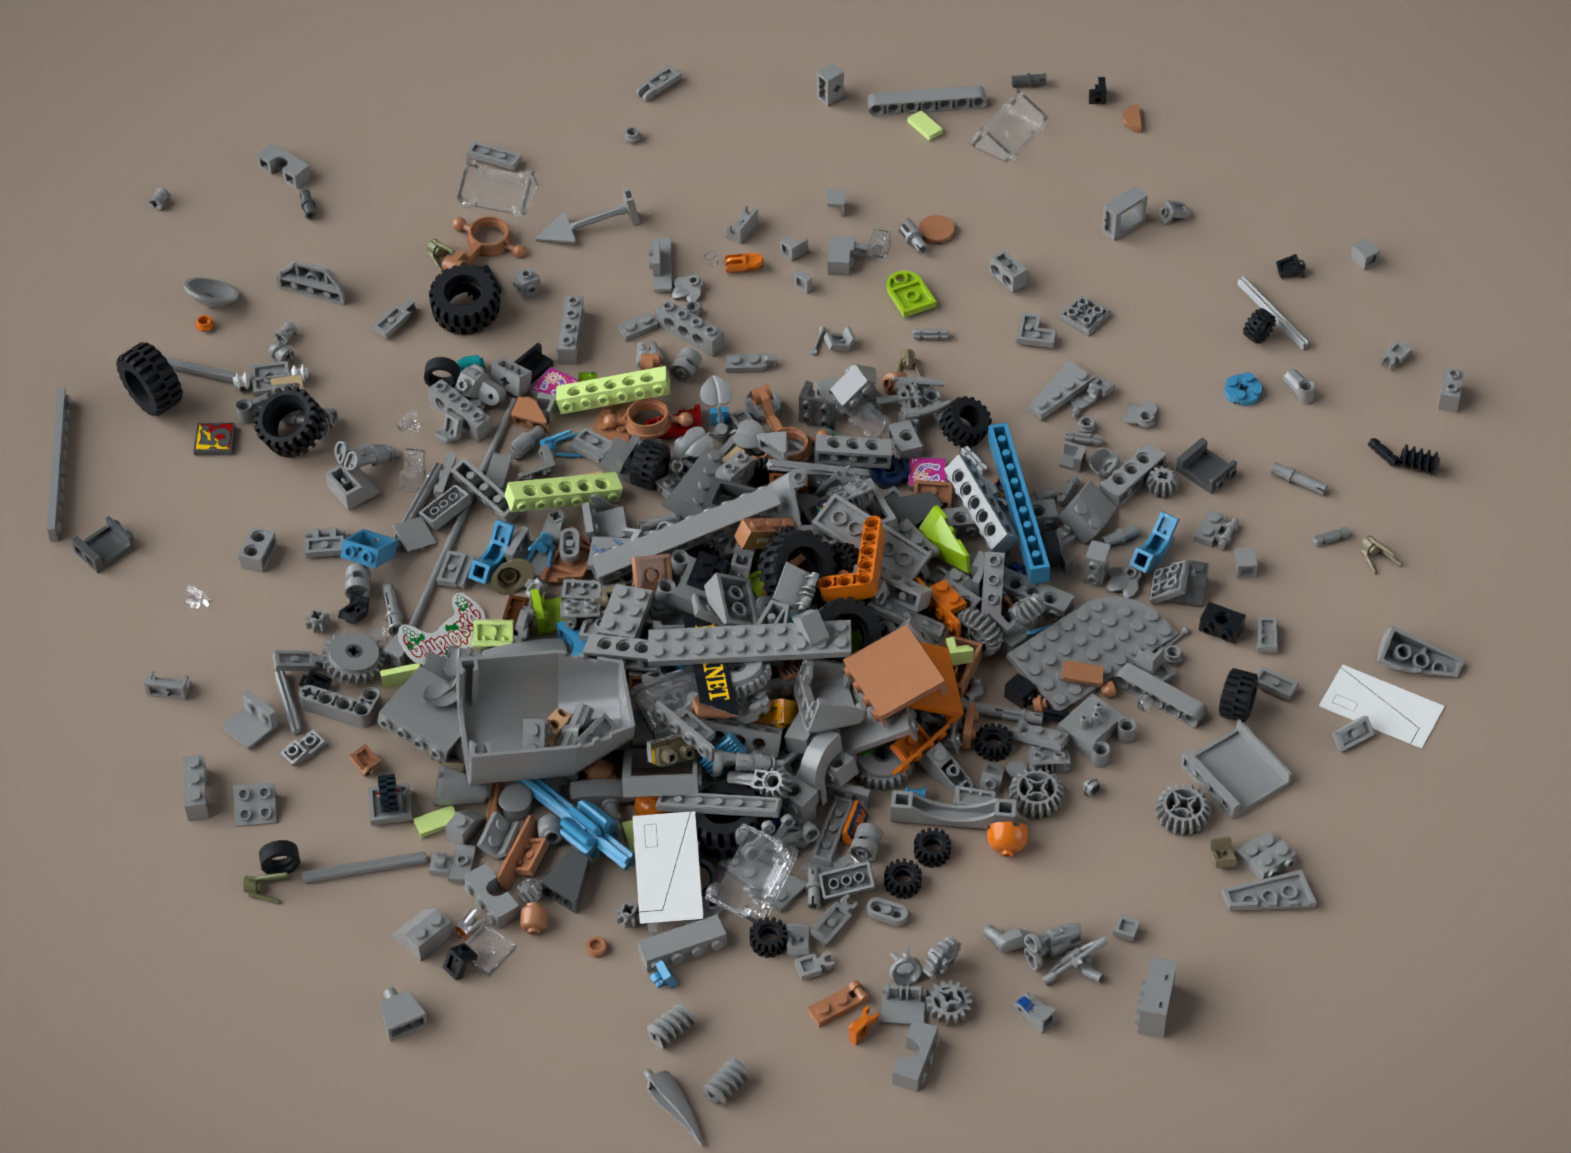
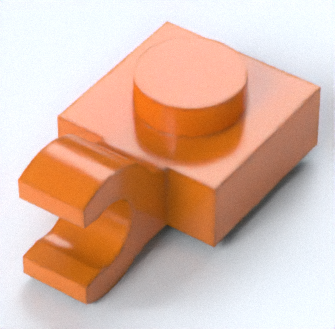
(860, 1028)

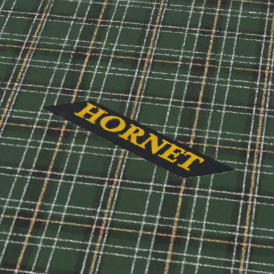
(714, 679)

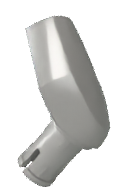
(1007, 941)

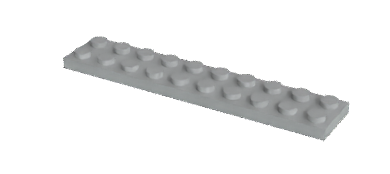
(744, 644)

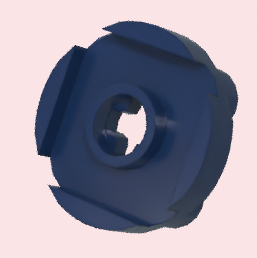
(895, 478)

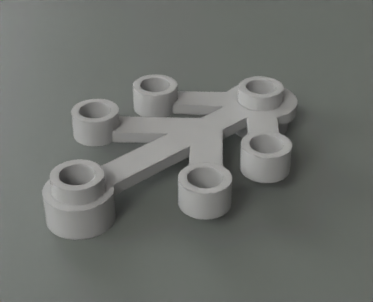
(809, 831)

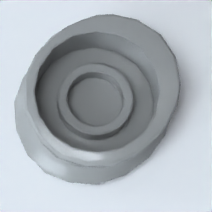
(516, 801)

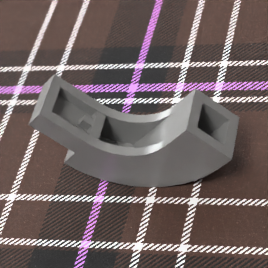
(816, 759)

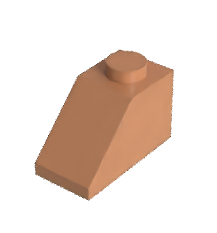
(528, 414)

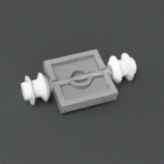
(262, 373)

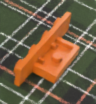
(945, 604)
(910, 750)

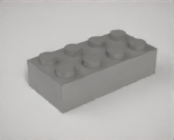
(445, 507)
(847, 880)

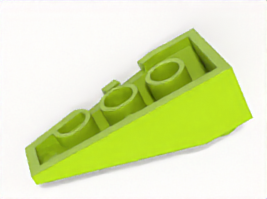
(944, 537)

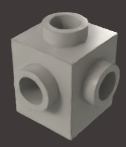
(527, 283)

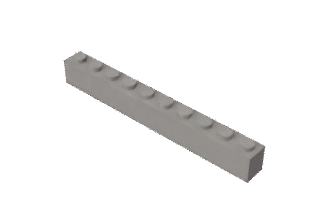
(687, 533)

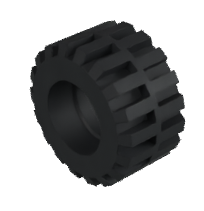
(971, 411)
(649, 464)
(1238, 695)

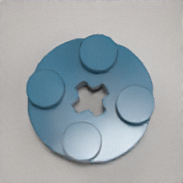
(1243, 381)

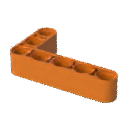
(865, 581)

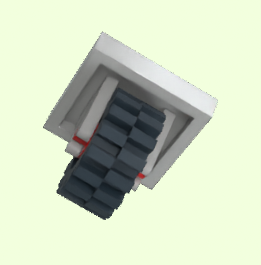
(389, 801)

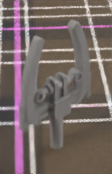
(907, 397)

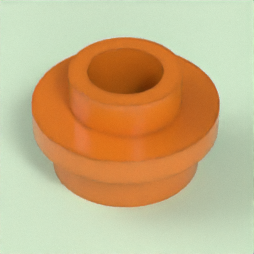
(204, 323)

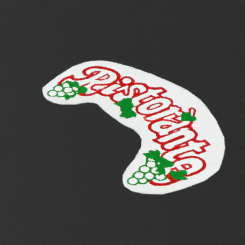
(455, 631)

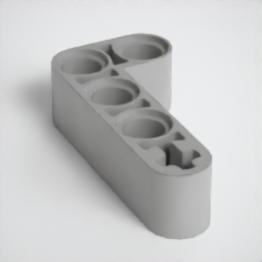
(342, 708)

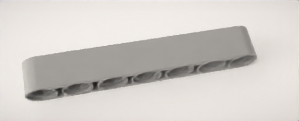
(926, 100)

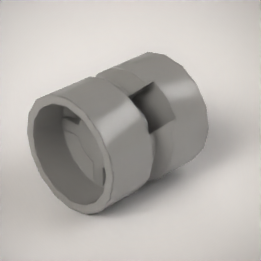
(686, 364)
(357, 580)
(866, 842)

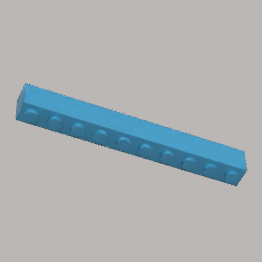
(1018, 503)

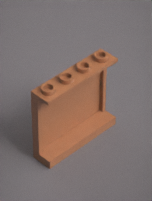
(893, 674)

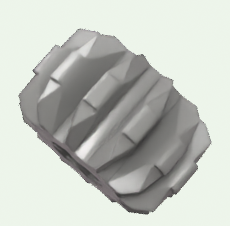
(1162, 481)

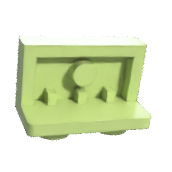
(492, 632)

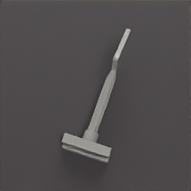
(561, 230)

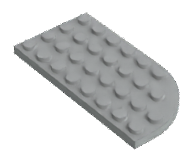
(1097, 633)

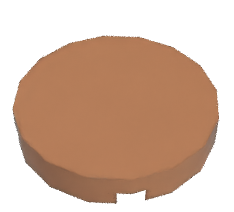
(936, 229)

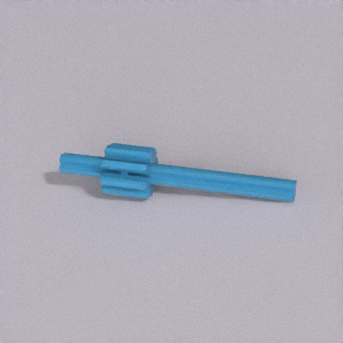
(584, 826)

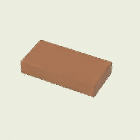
(1082, 673)

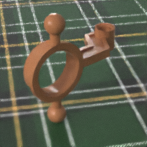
(479, 249)
(763, 397)
(655, 430)

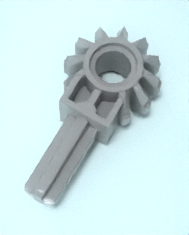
(1025, 609)
(763, 781)

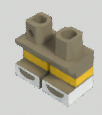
(669, 751)

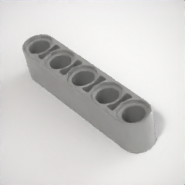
(1165, 696)

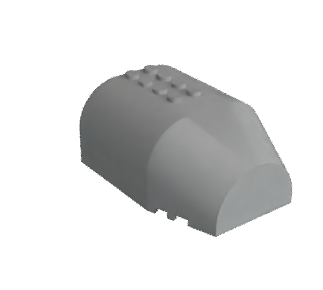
(505, 688)

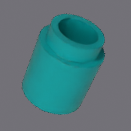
(469, 361)

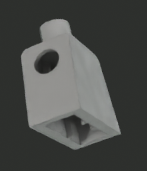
(401, 1013)

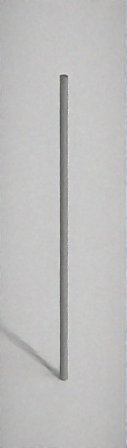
(461, 517)

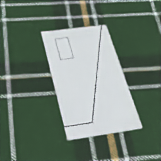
(1386, 705)
(667, 867)

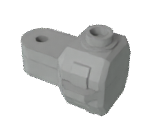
(477, 384)

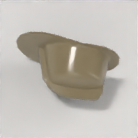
(512, 576)

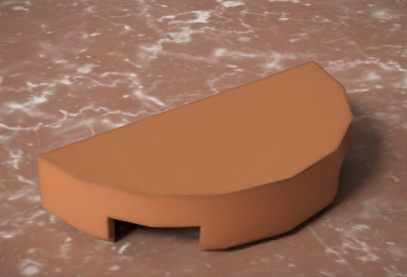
(1131, 118)

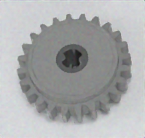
(352, 657)
(749, 677)
(878, 765)

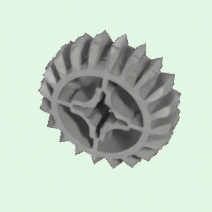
(981, 629)
(1036, 800)
(1184, 802)

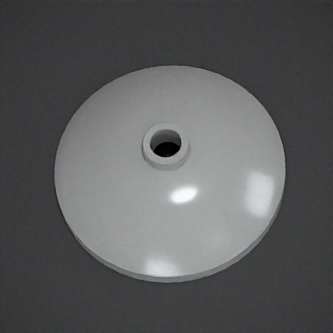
(210, 291)

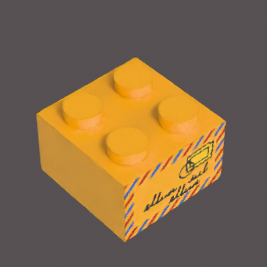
(780, 714)

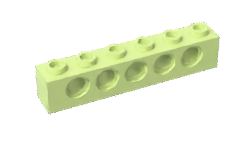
(613, 390)
(562, 491)

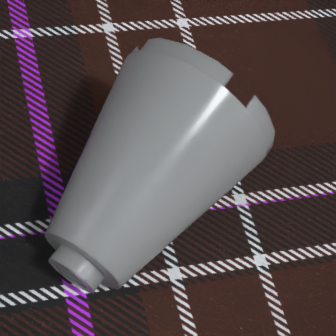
(454, 789)

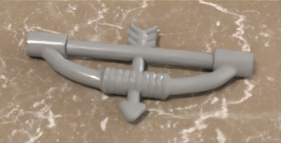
(1073, 958)

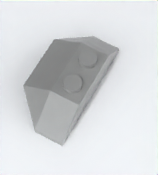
(311, 281)

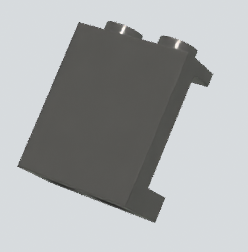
(1205, 467)
(104, 545)

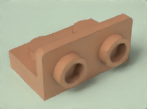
(703, 711)

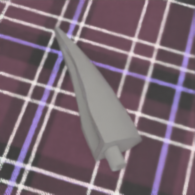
(671, 1098)

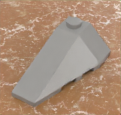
(1411, 654)

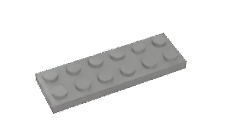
(845, 524)

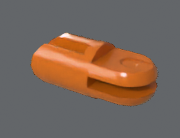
(743, 262)

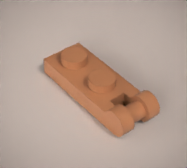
(838, 1003)

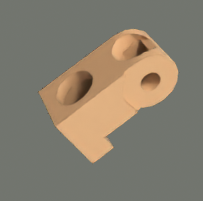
(558, 720)

